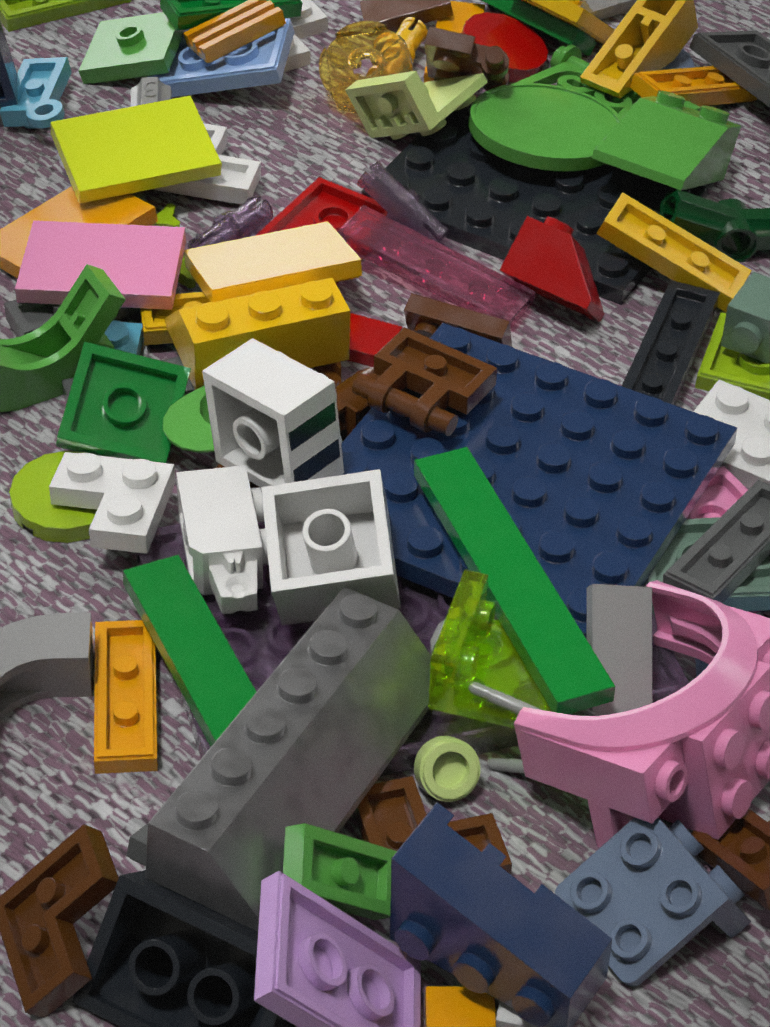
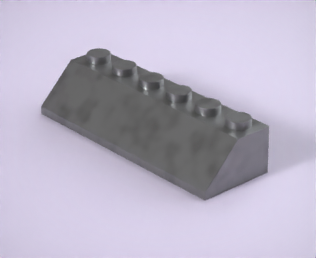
(293, 756)

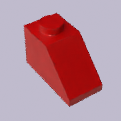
(553, 266)

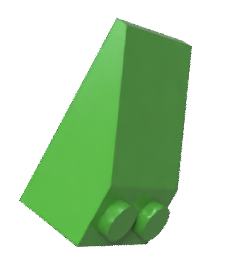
(671, 142)

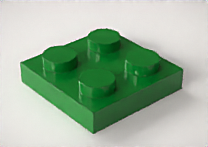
(120, 404)

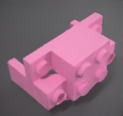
(683, 756)

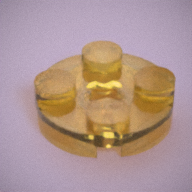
(351, 46)

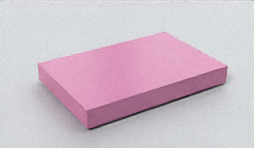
(137, 259)

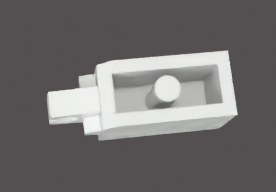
(223, 535)

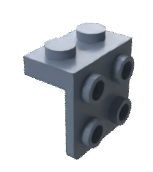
(651, 895)

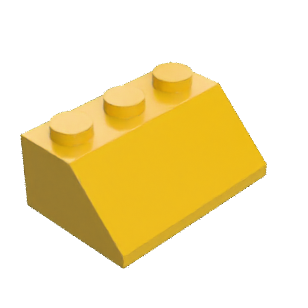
(300, 320)

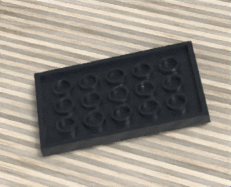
(489, 198)

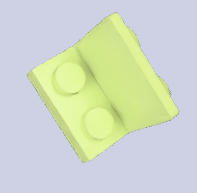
(406, 105)

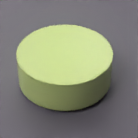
(447, 768)

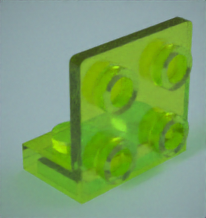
(477, 650)

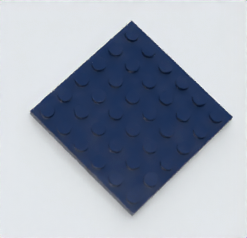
(576, 460)

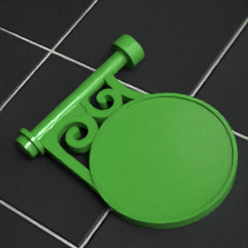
(549, 123)

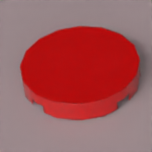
(519, 41)

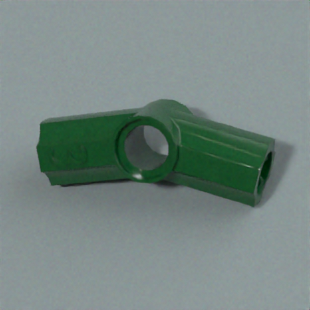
(722, 224)

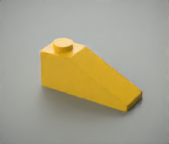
(643, 41)

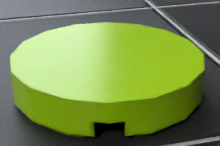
(33, 506)

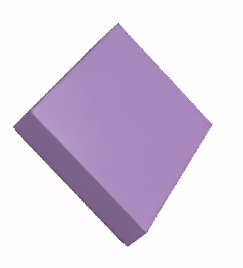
(327, 966)

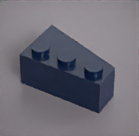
(491, 928)

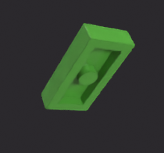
(340, 869)

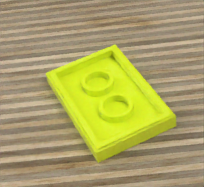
(135, 149)

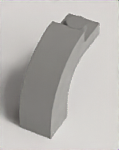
(45, 659)

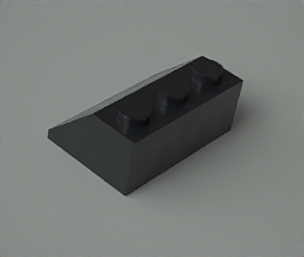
(171, 963)

